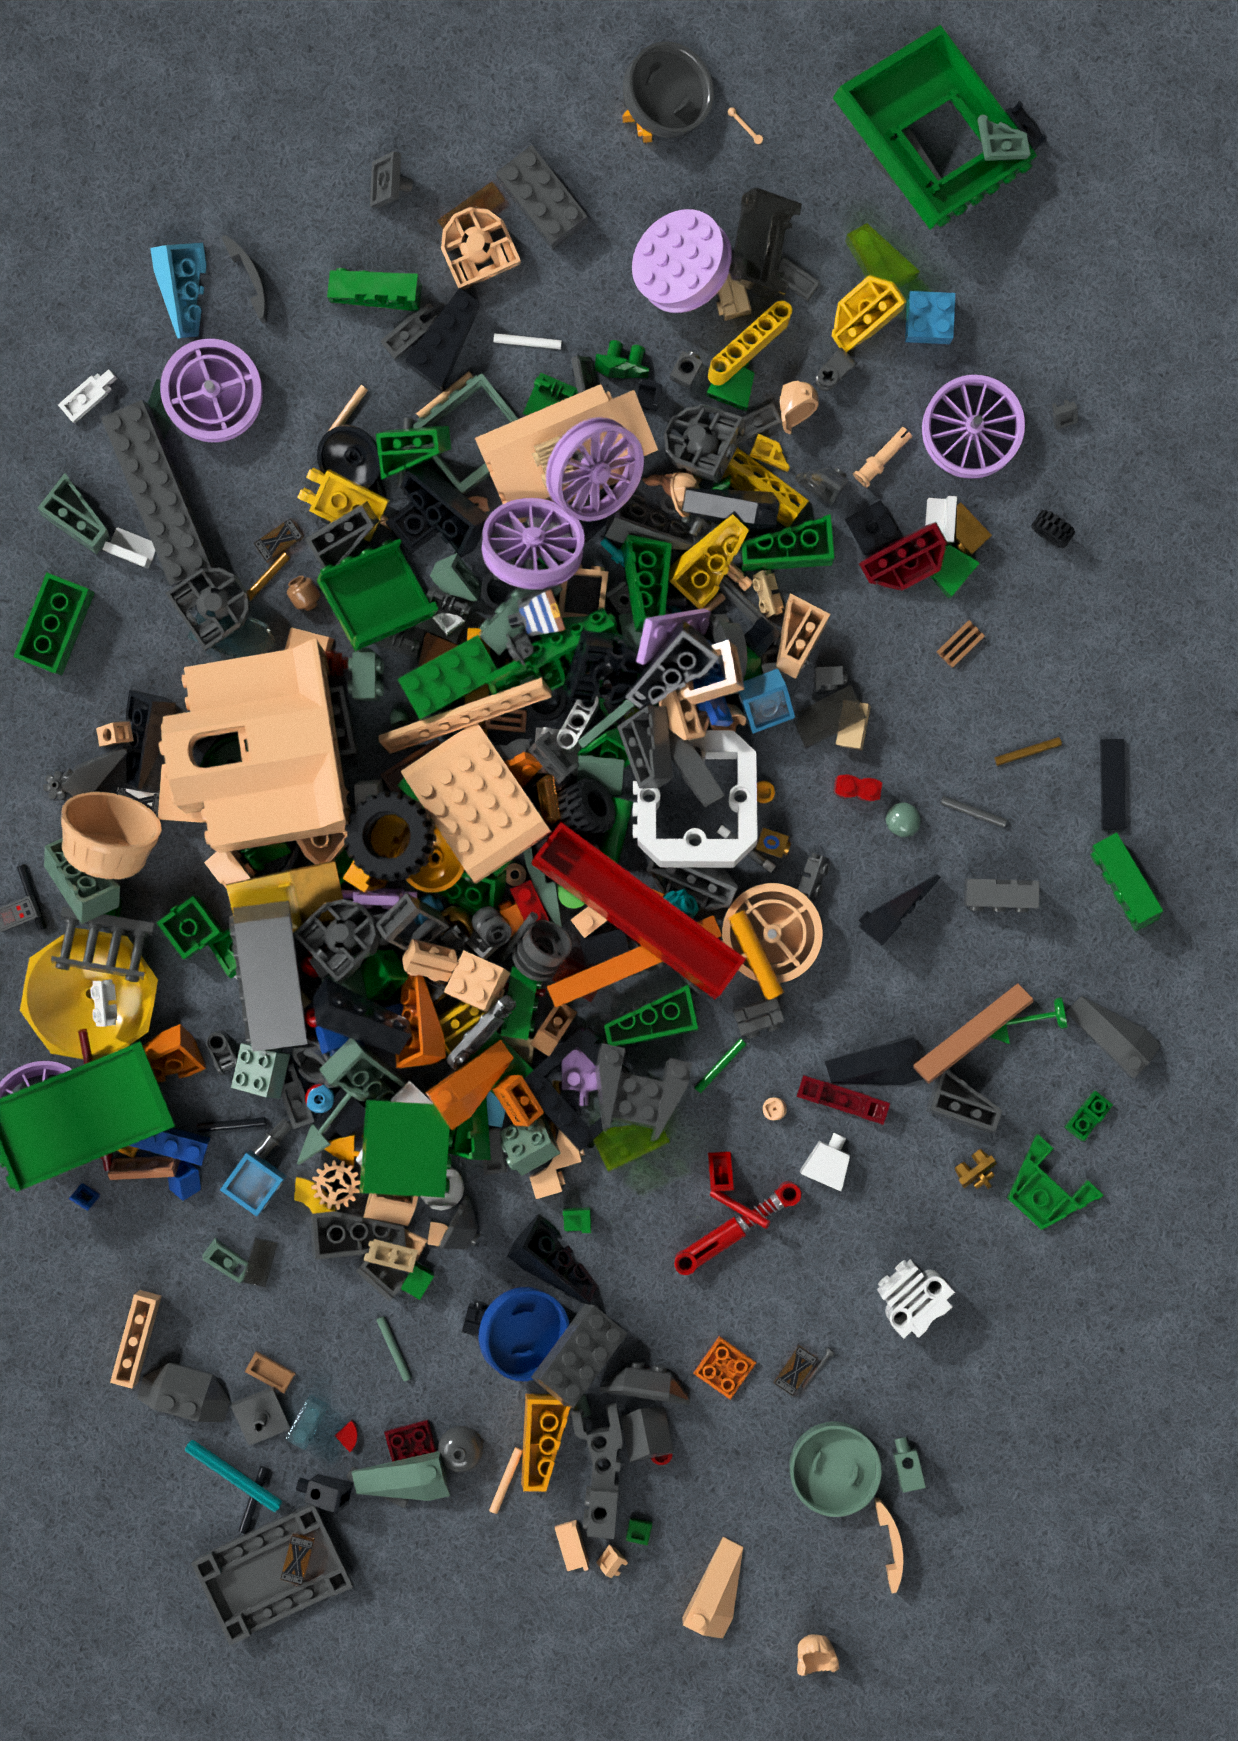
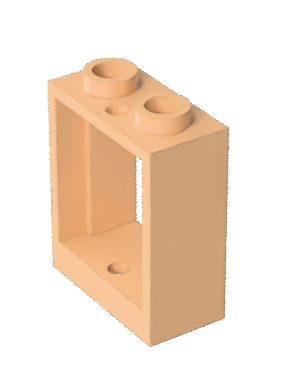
(595, 571)
(733, 675)

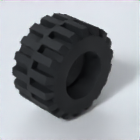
(587, 808)

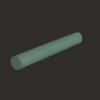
(394, 1349)

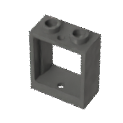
(402, 914)

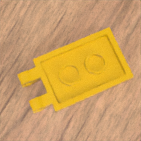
(339, 496)

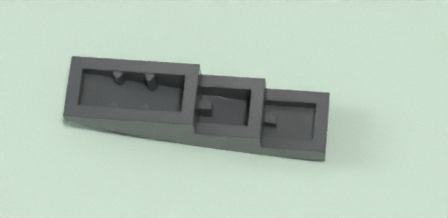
(694, 770)

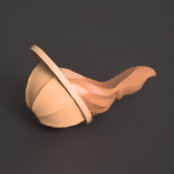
(674, 486)

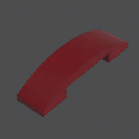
(843, 1099)

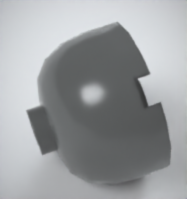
(460, 1449)

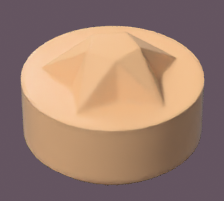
(774, 1108)

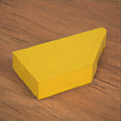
(769, 452)

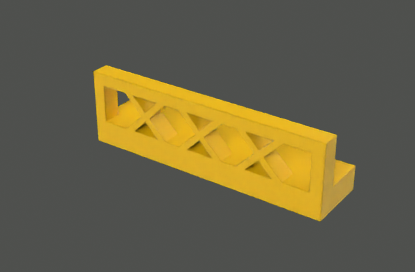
(745, 480)

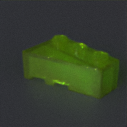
(879, 257)
(626, 1144)

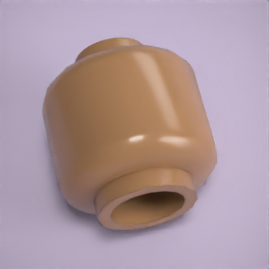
(303, 593)

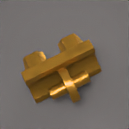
(984, 1164)

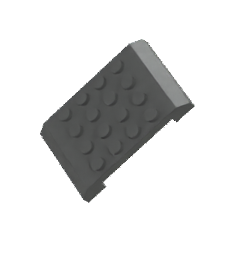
(246, 1574)

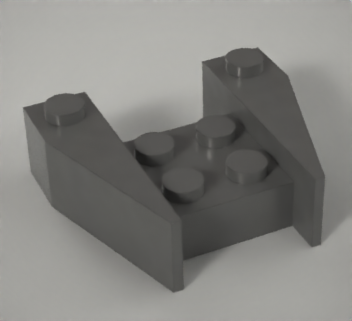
(638, 1098)

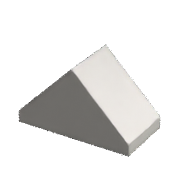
(478, 945)

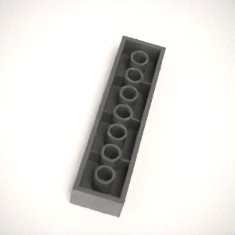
(158, 492)

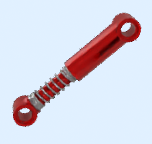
(733, 1230)

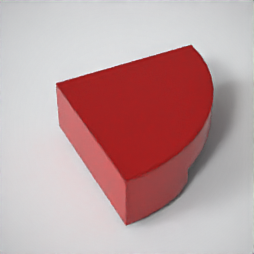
(348, 1435)

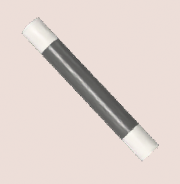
(756, 856)

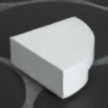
(448, 622)

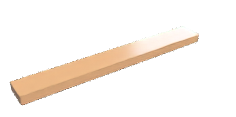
(465, 715)

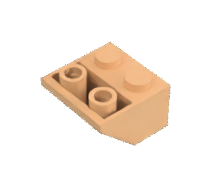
(391, 1208)

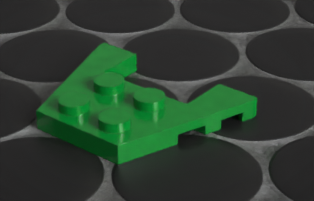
(1040, 1196)

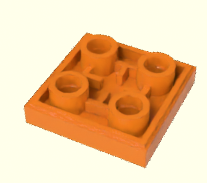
(724, 1367)

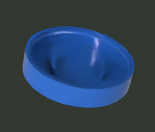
(521, 1331)

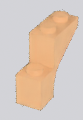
(550, 1180)

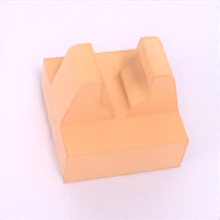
(611, 1561)

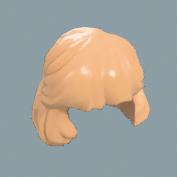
(816, 1654)

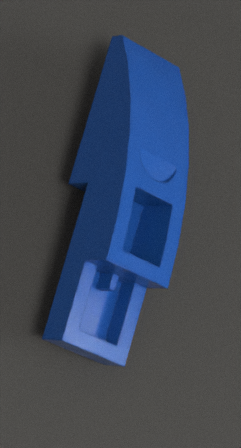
(716, 708)

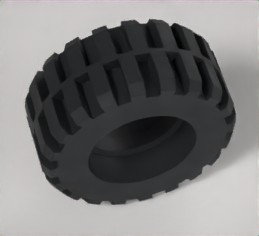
(360, 830)

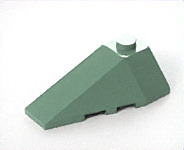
(409, 1478)

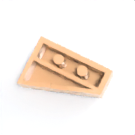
(799, 634)
(229, 868)

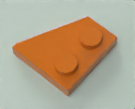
(523, 767)

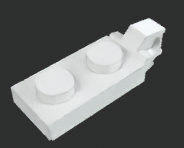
(87, 395)

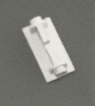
(104, 1014)

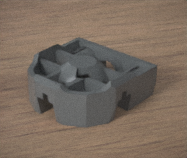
(692, 424)
(186, 596)
(315, 934)

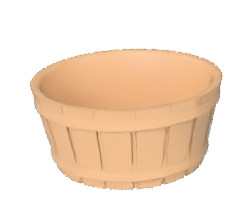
(108, 834)

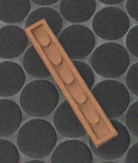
(973, 1033)

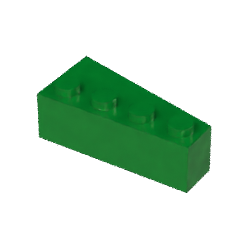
(375, 289)
(791, 547)
(647, 577)
(1126, 882)
(657, 1020)

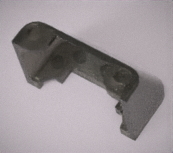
(761, 241)

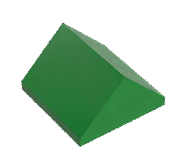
(607, 746)

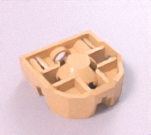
(472, 250)

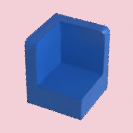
(185, 1181)

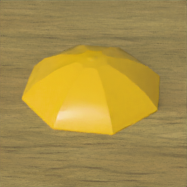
(61, 1000)

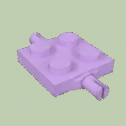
(383, 896)
(578, 1074)

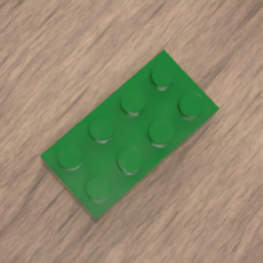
(54, 624)
(448, 677)

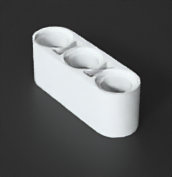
(575, 733)

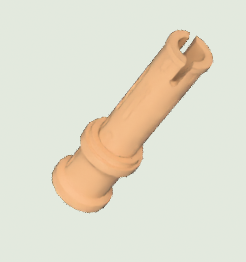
(875, 464)

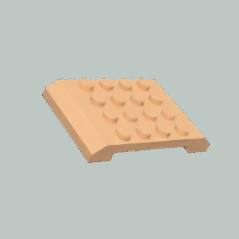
(475, 802)

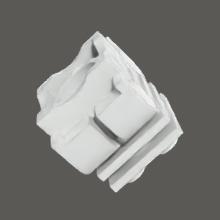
(909, 1293)

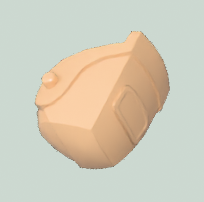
(797, 403)

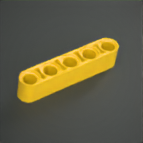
(746, 351)

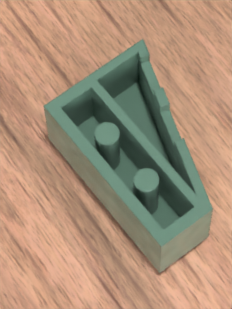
(72, 515)

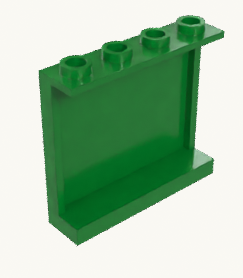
(375, 594)
(405, 1150)

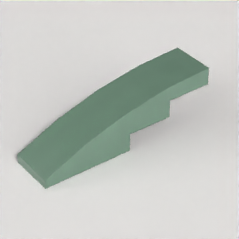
(546, 891)

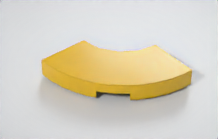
(305, 1194)

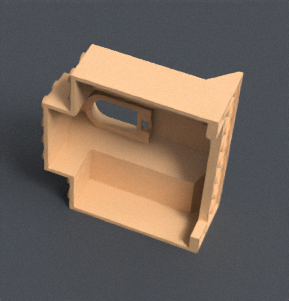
(293, 770)

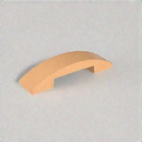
(895, 1570)

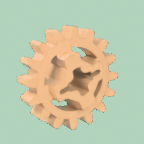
(321, 1180)

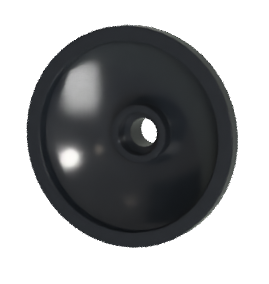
(337, 450)

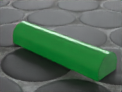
(613, 839)

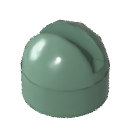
(396, 716)

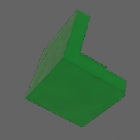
(577, 1219)
(417, 1281)

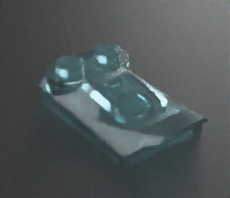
(249, 640)

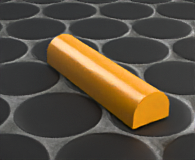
(755, 955)

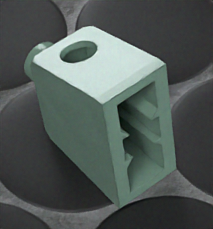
(911, 1478)

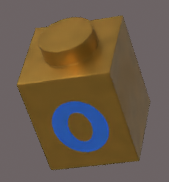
(773, 843)

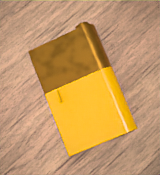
(303, 887)

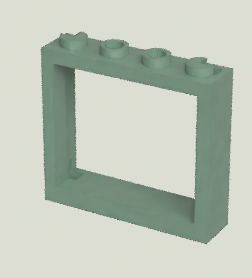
(441, 410)

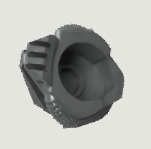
(311, 1060)

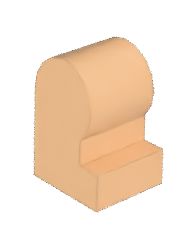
(114, 734)

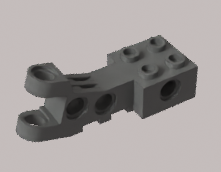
(603, 1486)

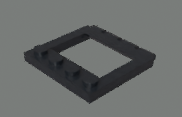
(552, 1102)

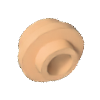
(522, 874)

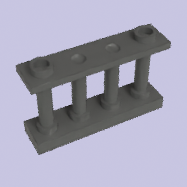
(118, 927)

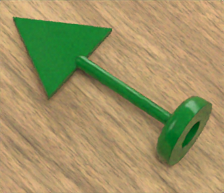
(1002, 1033)

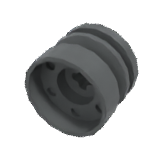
(542, 950)

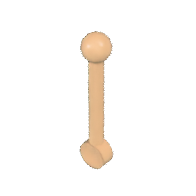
(757, 138)

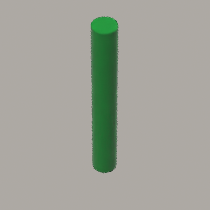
(720, 1065)

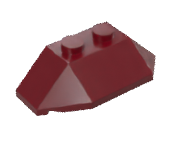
(907, 559)

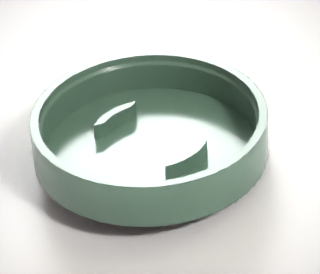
(835, 1469)

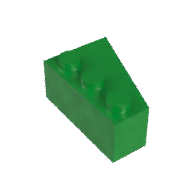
(409, 447)
(523, 992)
(472, 1136)

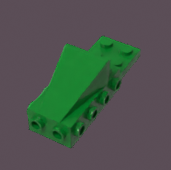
(552, 654)

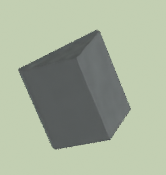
(647, 1434)

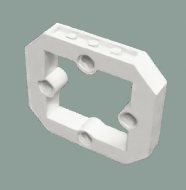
(711, 852)

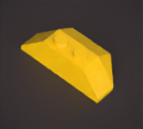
(866, 311)

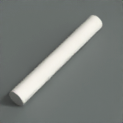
(527, 341)

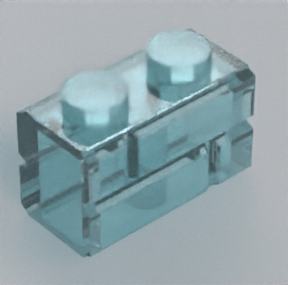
(307, 1422)

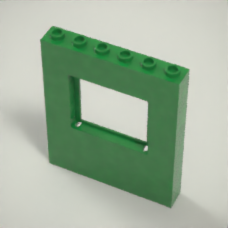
(908, 88)

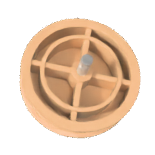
(784, 925)

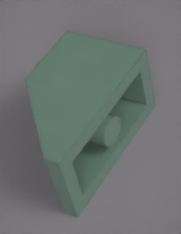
(456, 578)

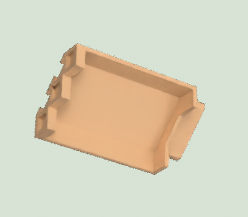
(510, 447)

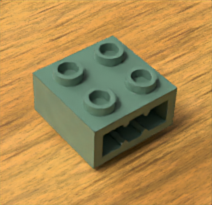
(366, 672)
(260, 1071)
(529, 1145)

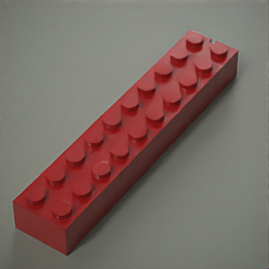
(638, 911)

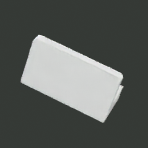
(944, 513)
(131, 548)

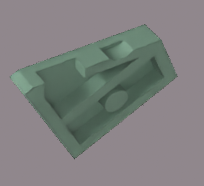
(1001, 141)

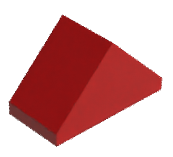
(720, 1171)

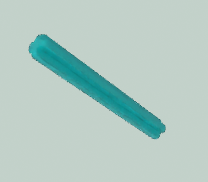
(233, 1476)

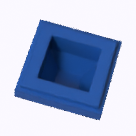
(77, 1198)

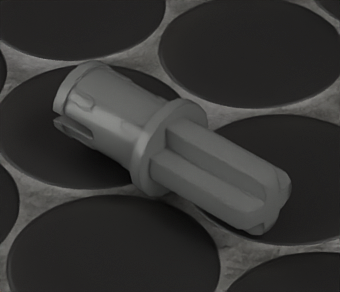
(273, 1138)

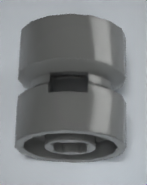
(491, 926)

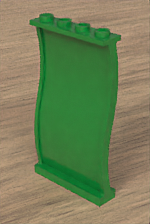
(80, 1116)

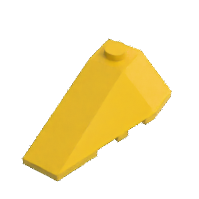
(705, 564)

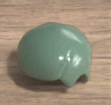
(903, 819)

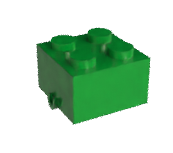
(190, 927)

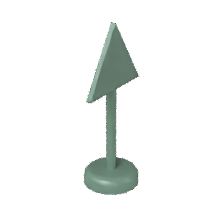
(315, 1140)

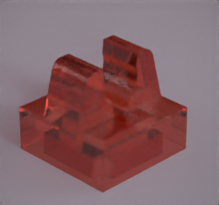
(336, 663)

